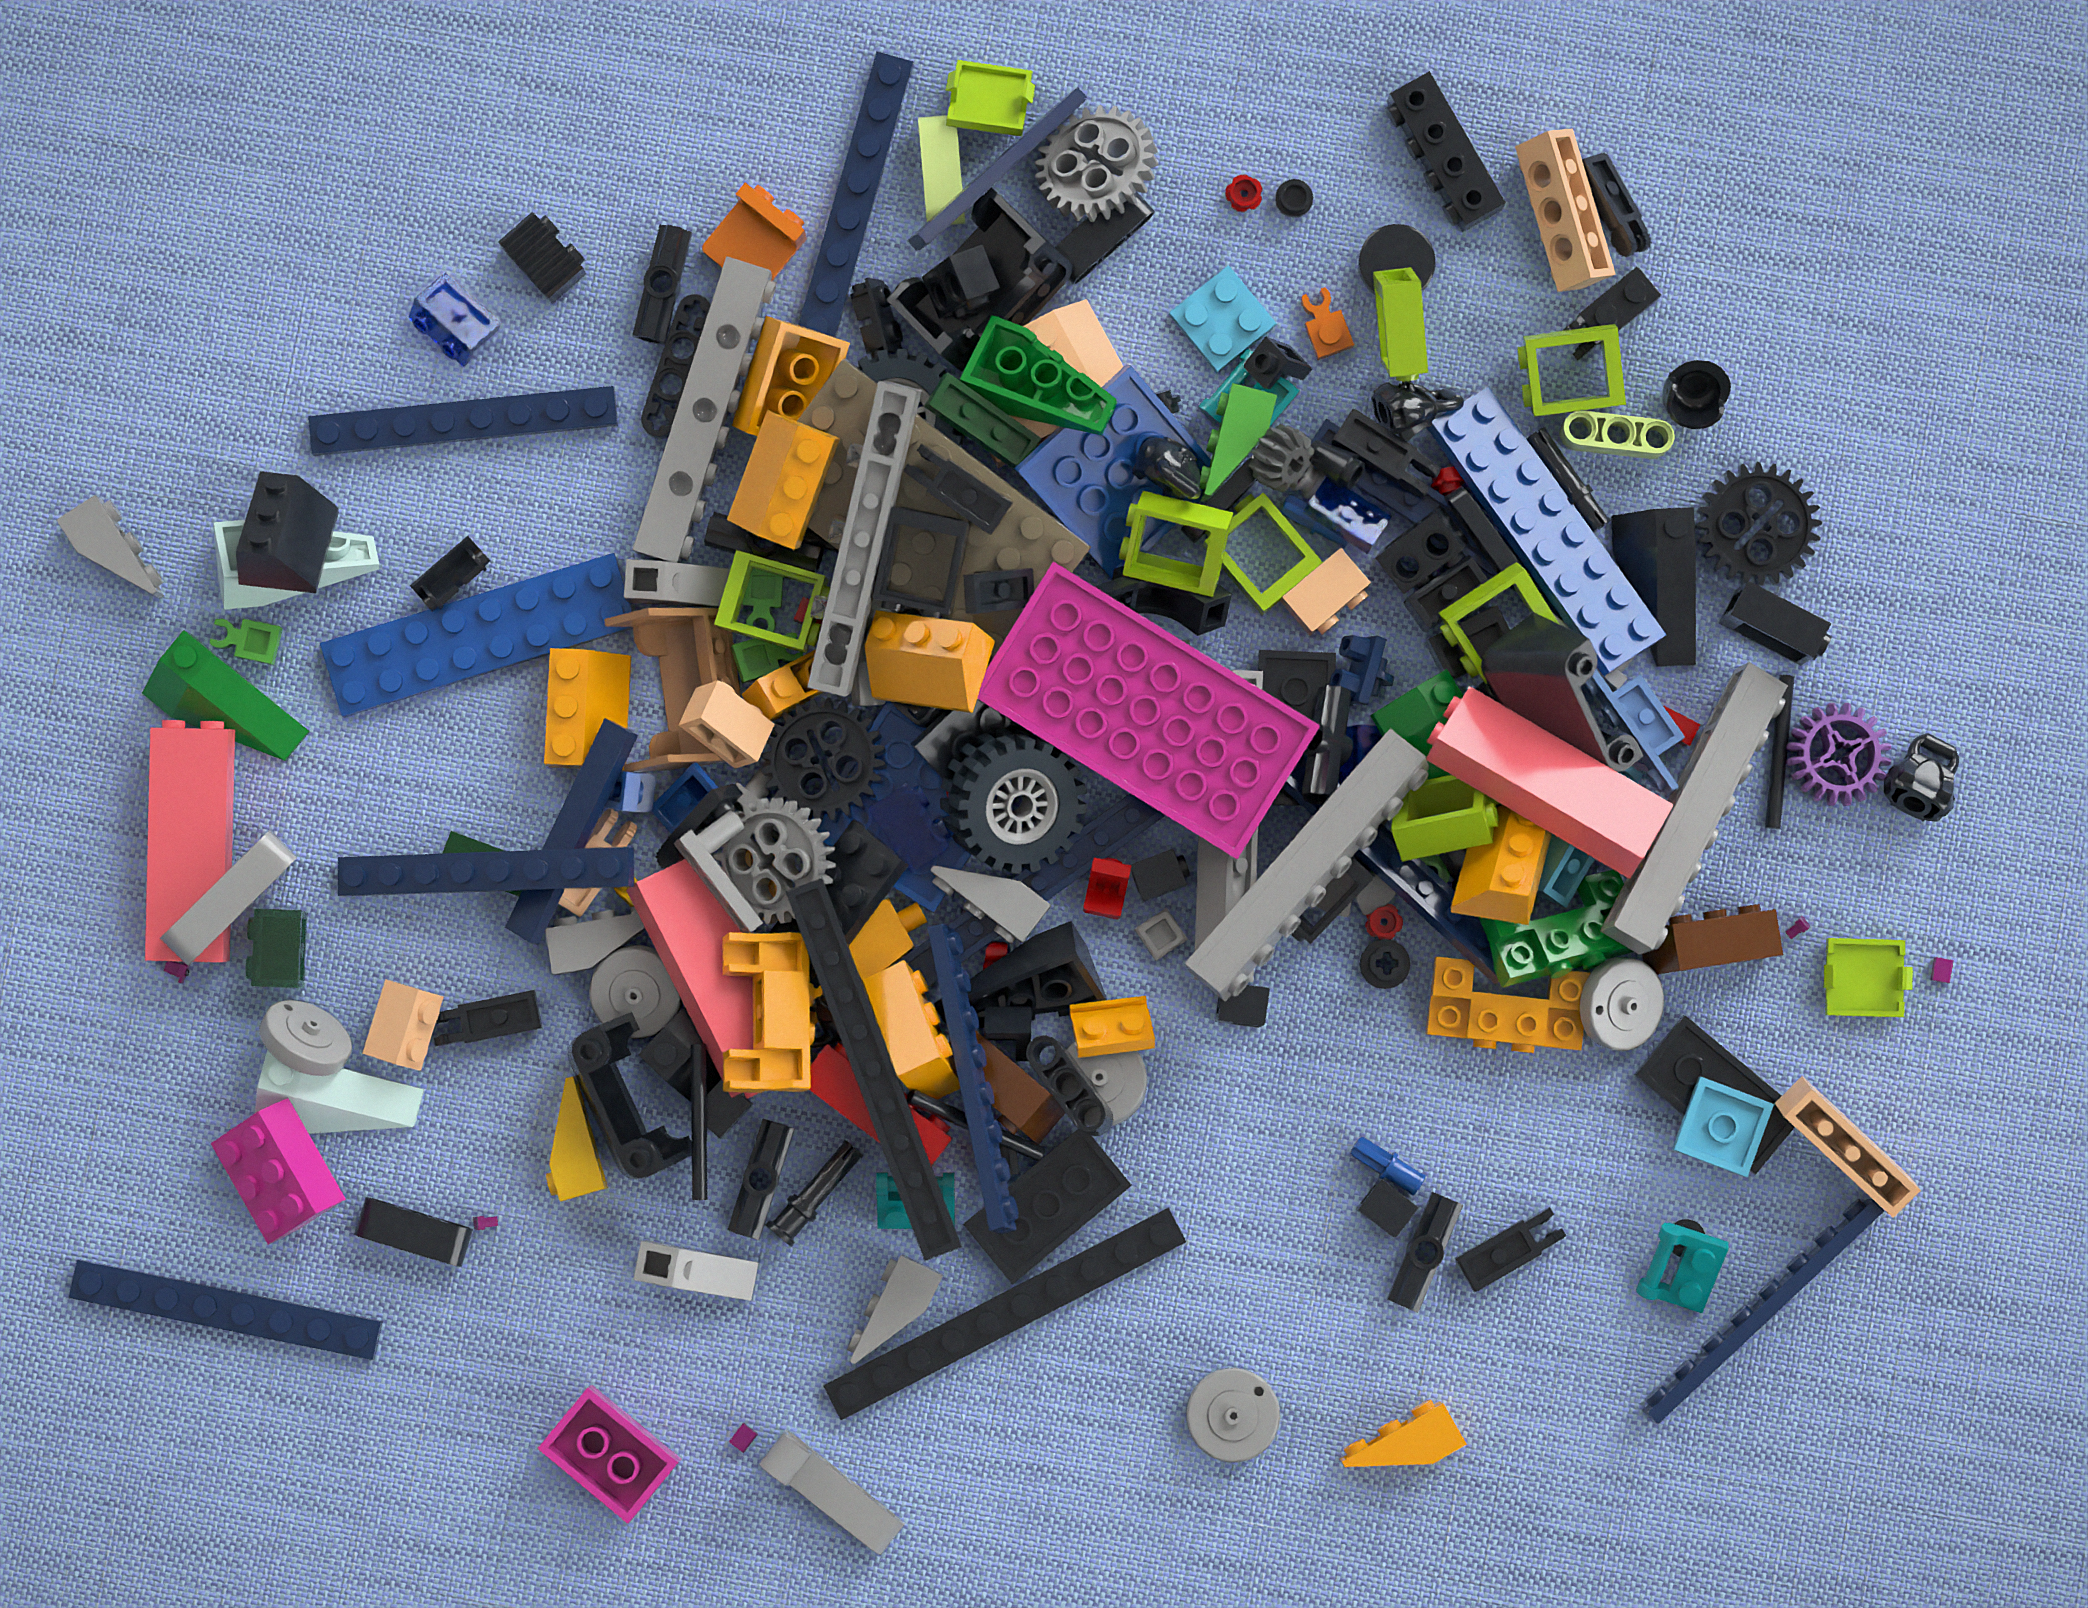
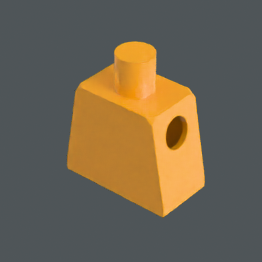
(885, 938)

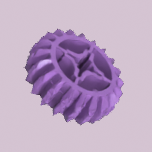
(1848, 768)

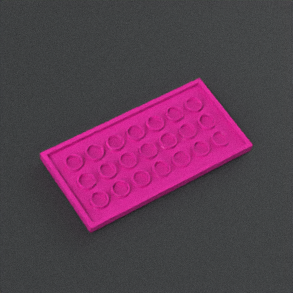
(1145, 710)

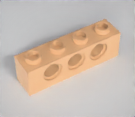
(1565, 210)

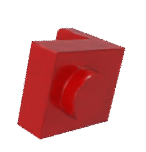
(1107, 888)

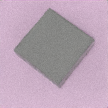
(1160, 934)

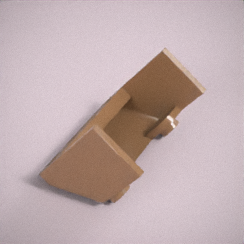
(689, 656)

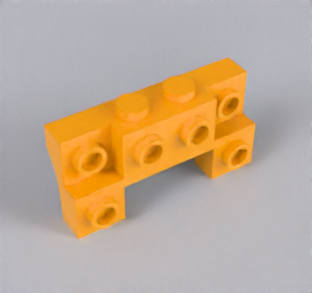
(779, 1013)
(1504, 1018)

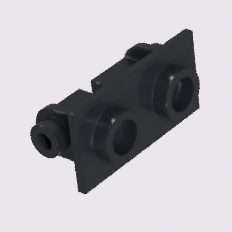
(871, 302)
(450, 573)

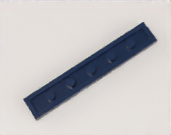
(997, 169)
(575, 822)

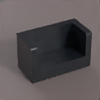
(1480, 630)
(1246, 1008)

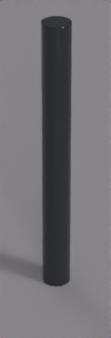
(1779, 757)
(959, 1118)
(699, 1121)

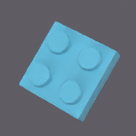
(1222, 319)
(1722, 1126)

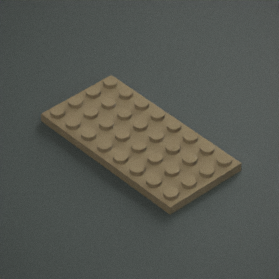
(923, 557)

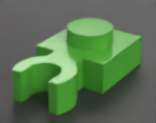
(763, 593)
(253, 640)
(759, 658)

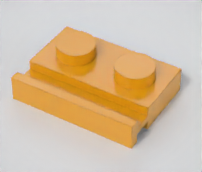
(1112, 1026)

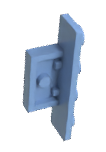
(1643, 716)

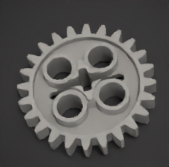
(1112, 137)
(795, 838)

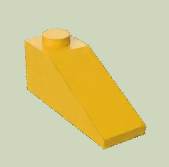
(574, 1153)

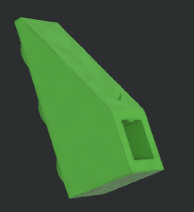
(1244, 419)

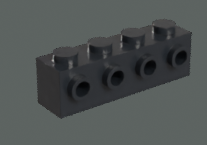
(1445, 152)

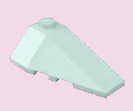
(346, 558)
(339, 1100)

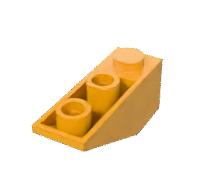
(783, 688)
(1418, 1440)

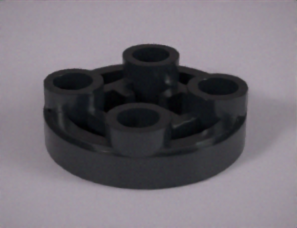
(1396, 248)

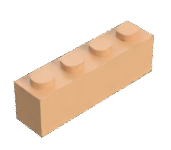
(1847, 1146)

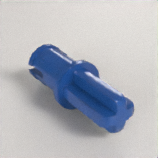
(1293, 508)
(1387, 1165)

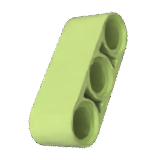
(939, 164)
(1633, 426)

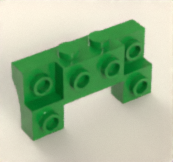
(1558, 941)

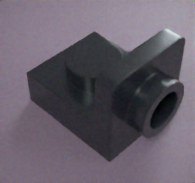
(1275, 360)

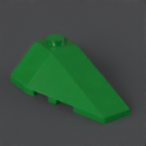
(1033, 381)
(200, 686)
(1417, 714)

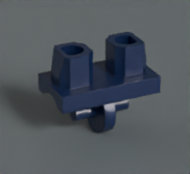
(1366, 668)

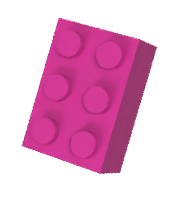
(277, 1171)
(609, 1453)

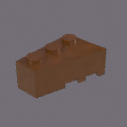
(1717, 940)
(1018, 1096)

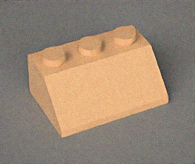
(1079, 339)

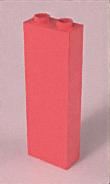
(1547, 781)
(187, 827)
(688, 934)

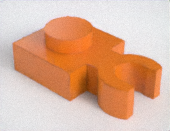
(1327, 330)

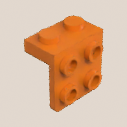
(756, 232)

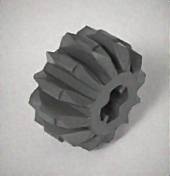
(1281, 457)

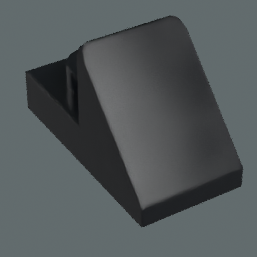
(998, 590)

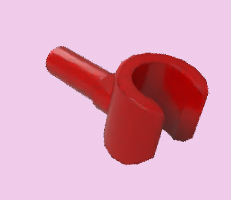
(994, 951)

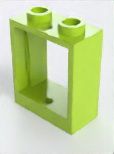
(1400, 323)
(1612, 368)
(1169, 571)
(1513, 575)
(735, 592)
(1272, 595)
(1444, 832)

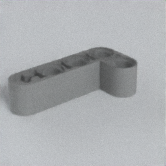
(228, 897)
(832, 1492)

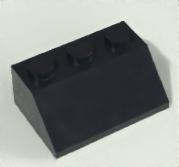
(285, 534)

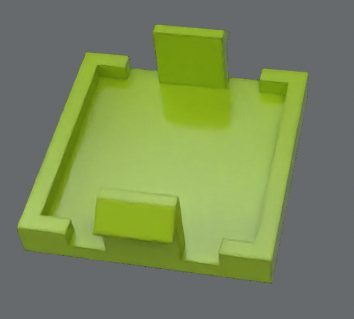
(989, 97)
(1866, 977)

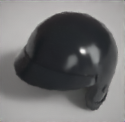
(1696, 394)

